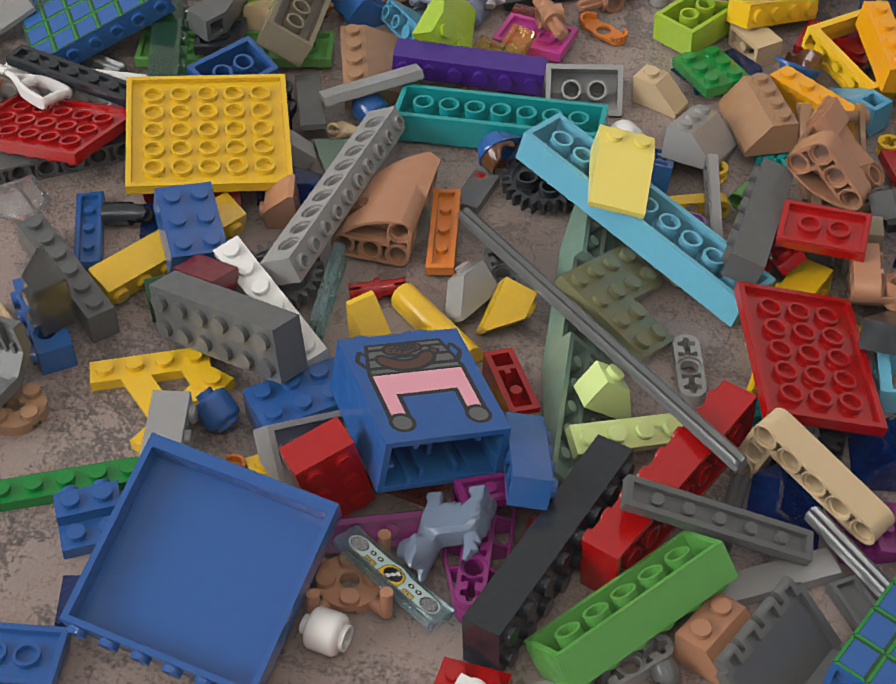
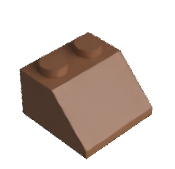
(708, 634)

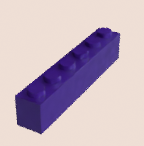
(472, 66)

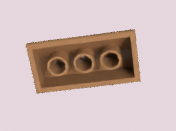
(759, 116)

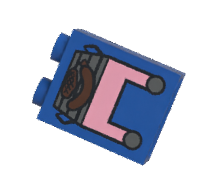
(418, 409)

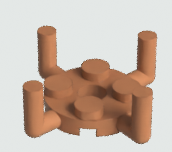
(361, 598)

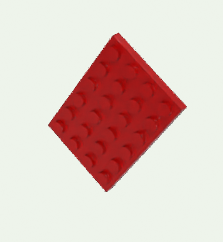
(60, 133)
(809, 358)

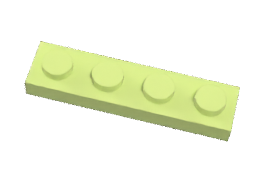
(636, 432)

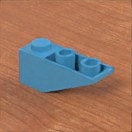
(400, 19)
(878, 106)

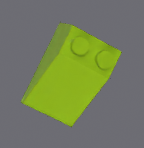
(447, 23)

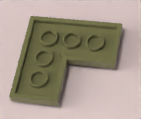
(610, 294)

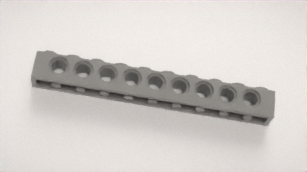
(333, 197)

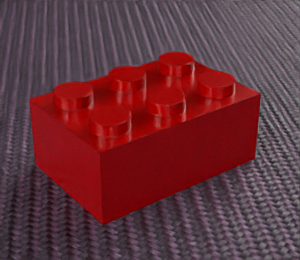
(329, 466)

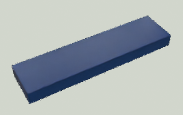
(89, 229)

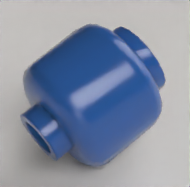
(363, 105)
(217, 409)

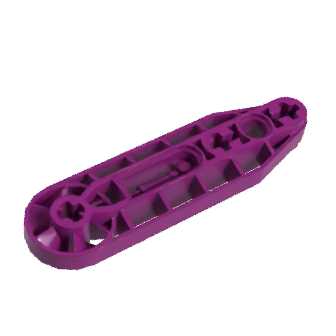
(475, 573)

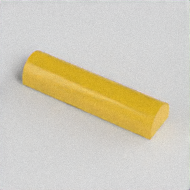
(426, 316)

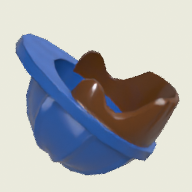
(806, 62)
(497, 150)

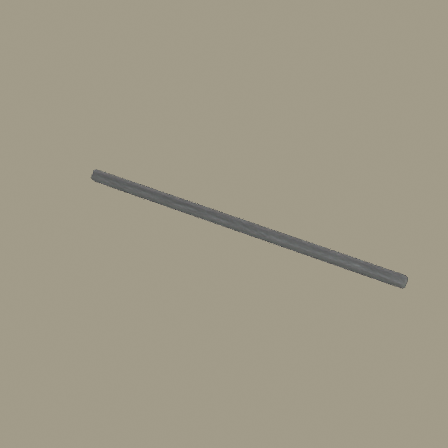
(607, 343)

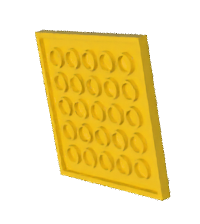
(207, 131)

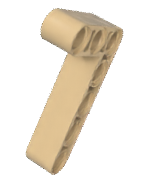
(818, 472)

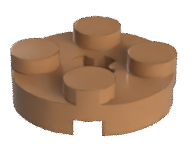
(32, 410)

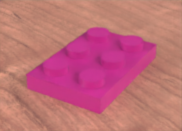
(545, 43)

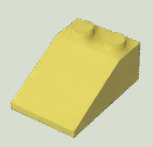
(620, 171)

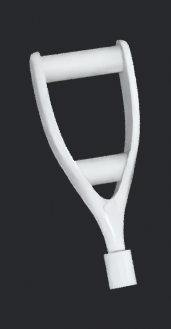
(25, 81)

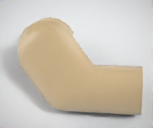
(340, 130)

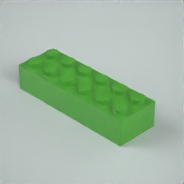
(631, 609)

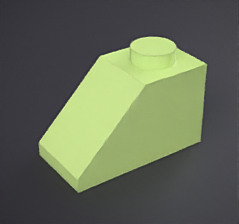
(605, 390)

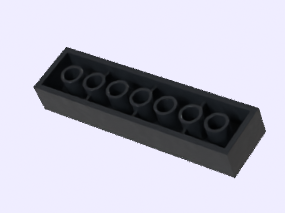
(543, 558)

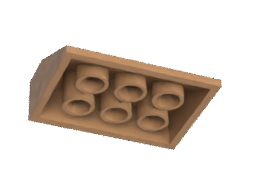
(366, 54)

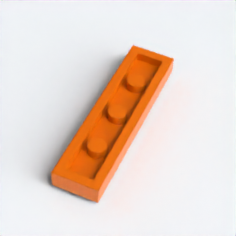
(443, 232)

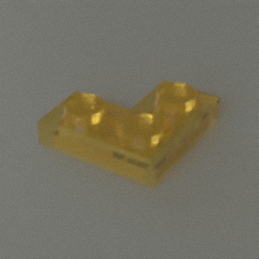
(516, 41)

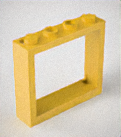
(834, 60)

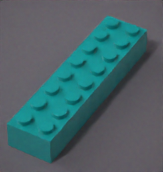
(465, 116)

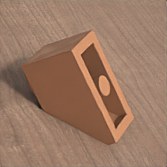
(280, 203)

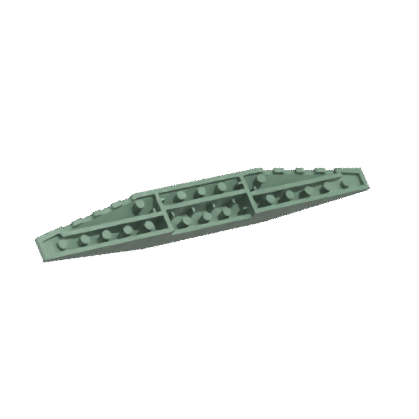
(568, 350)

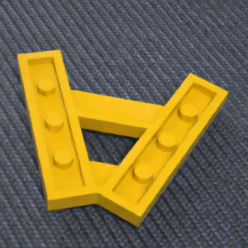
(142, 372)

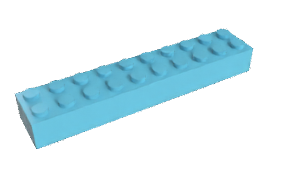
(666, 236)

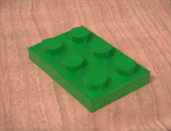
(709, 70)

